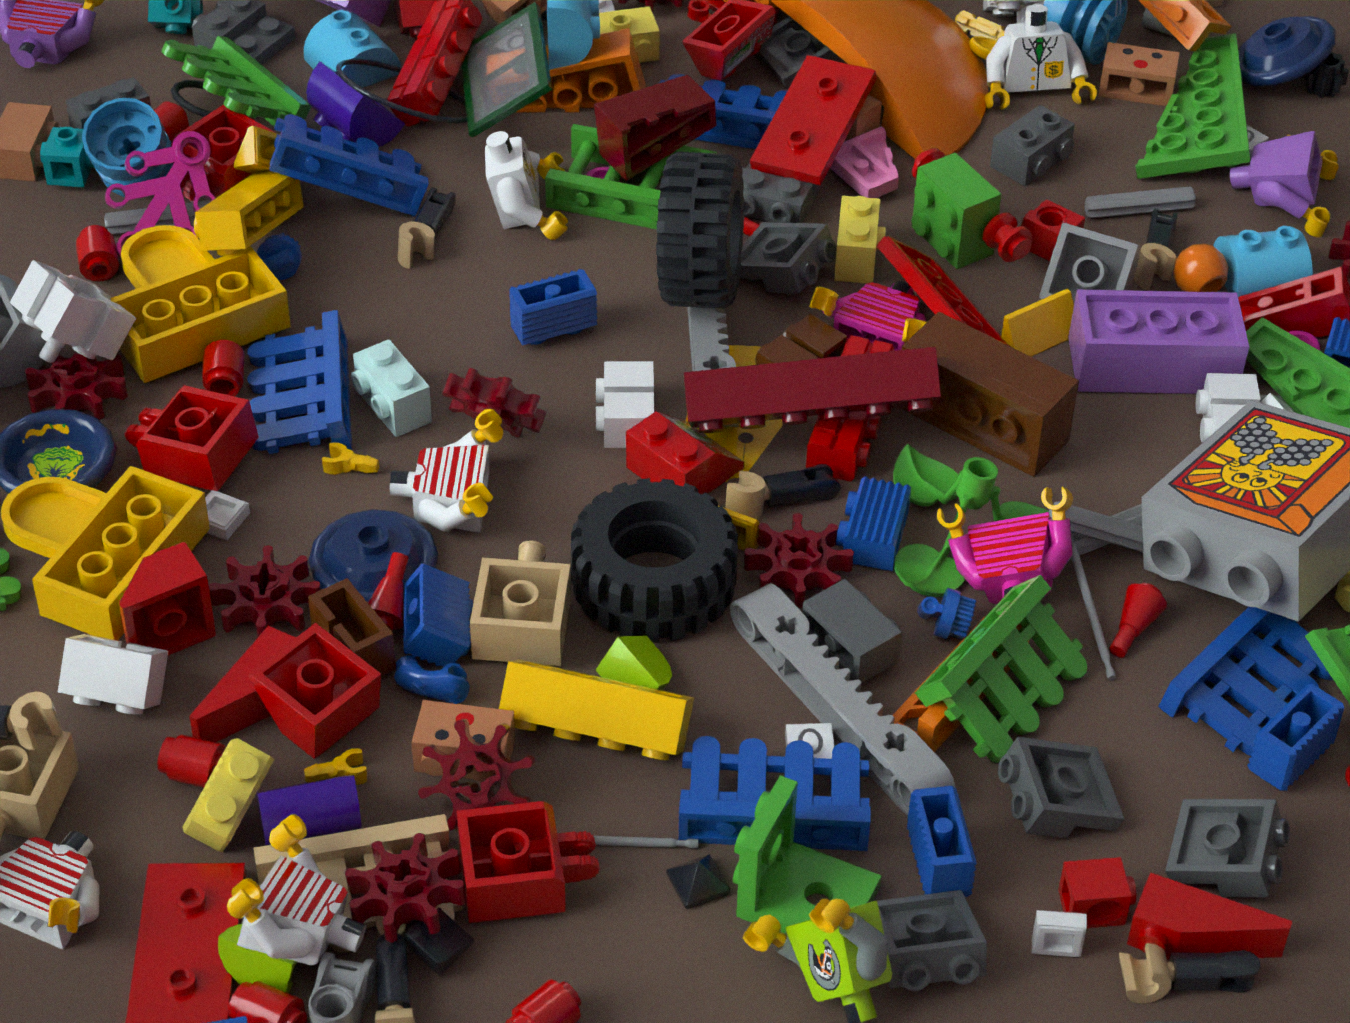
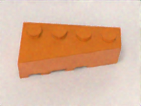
(603, 74)

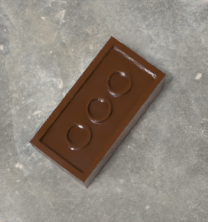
(997, 395)

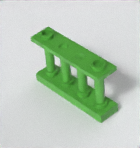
(607, 196)

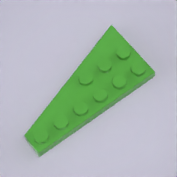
(1206, 117)
(1300, 373)

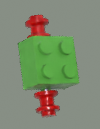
(961, 212)

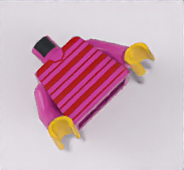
(873, 312)
(1012, 550)

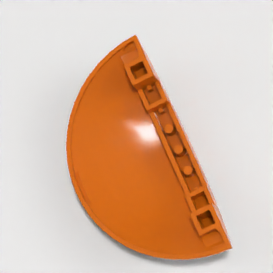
(921, 61)

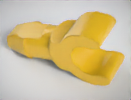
(346, 460)
(339, 767)

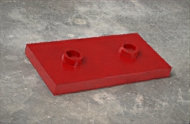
(813, 120)
(935, 285)
(176, 953)

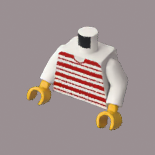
(453, 479)
(49, 888)
(296, 905)

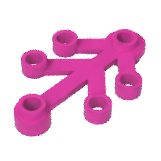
(166, 188)

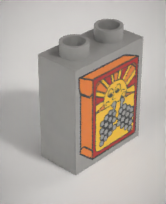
(1256, 512)

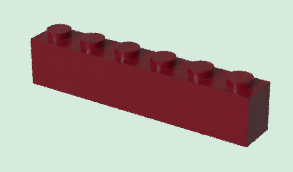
(812, 389)

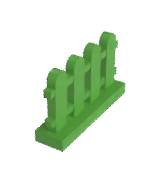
(239, 78)
(975, 660)

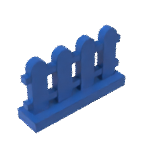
(742, 121)
(348, 166)
(331, 396)
(1216, 665)
(820, 821)

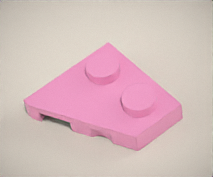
(867, 164)

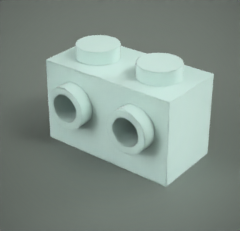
(392, 388)

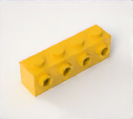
(247, 212)
(597, 708)

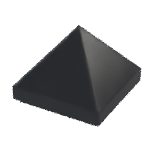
(698, 881)

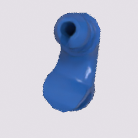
(445, 684)

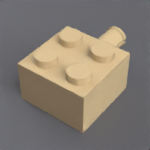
(521, 608)
(34, 782)

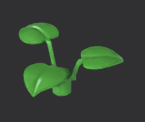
(933, 481)

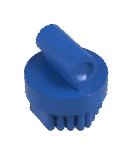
(281, 255)
(952, 614)

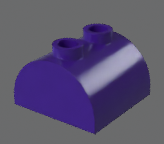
(348, 109)
(323, 806)

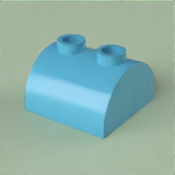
(571, 30)
(345, 37)
(1264, 258)

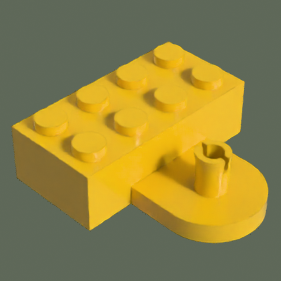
(193, 300)
(98, 540)

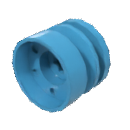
(1089, 23)
(118, 130)

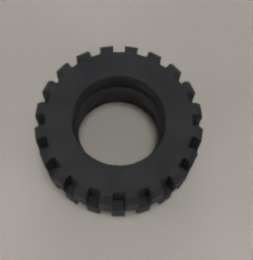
(700, 230)
(654, 599)

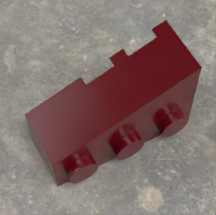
(652, 123)

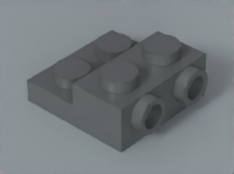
(246, 26)
(788, 49)
(776, 197)
(787, 255)
(1058, 787)
(1229, 845)
(932, 940)

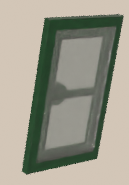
(505, 70)

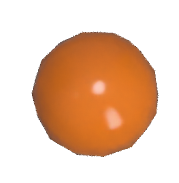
(1200, 269)

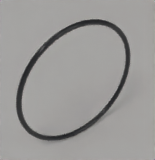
(390, 104)

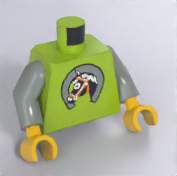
(837, 951)

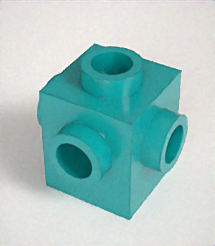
(163, 14)
(65, 158)

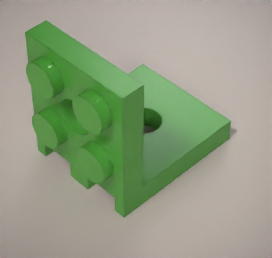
(779, 874)

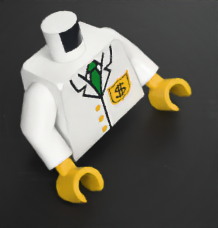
(1035, 58)
(515, 184)

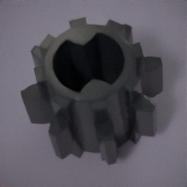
(1327, 77)

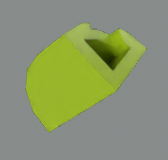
(636, 662)
(252, 965)

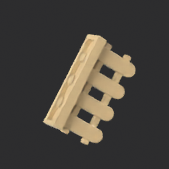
(353, 849)

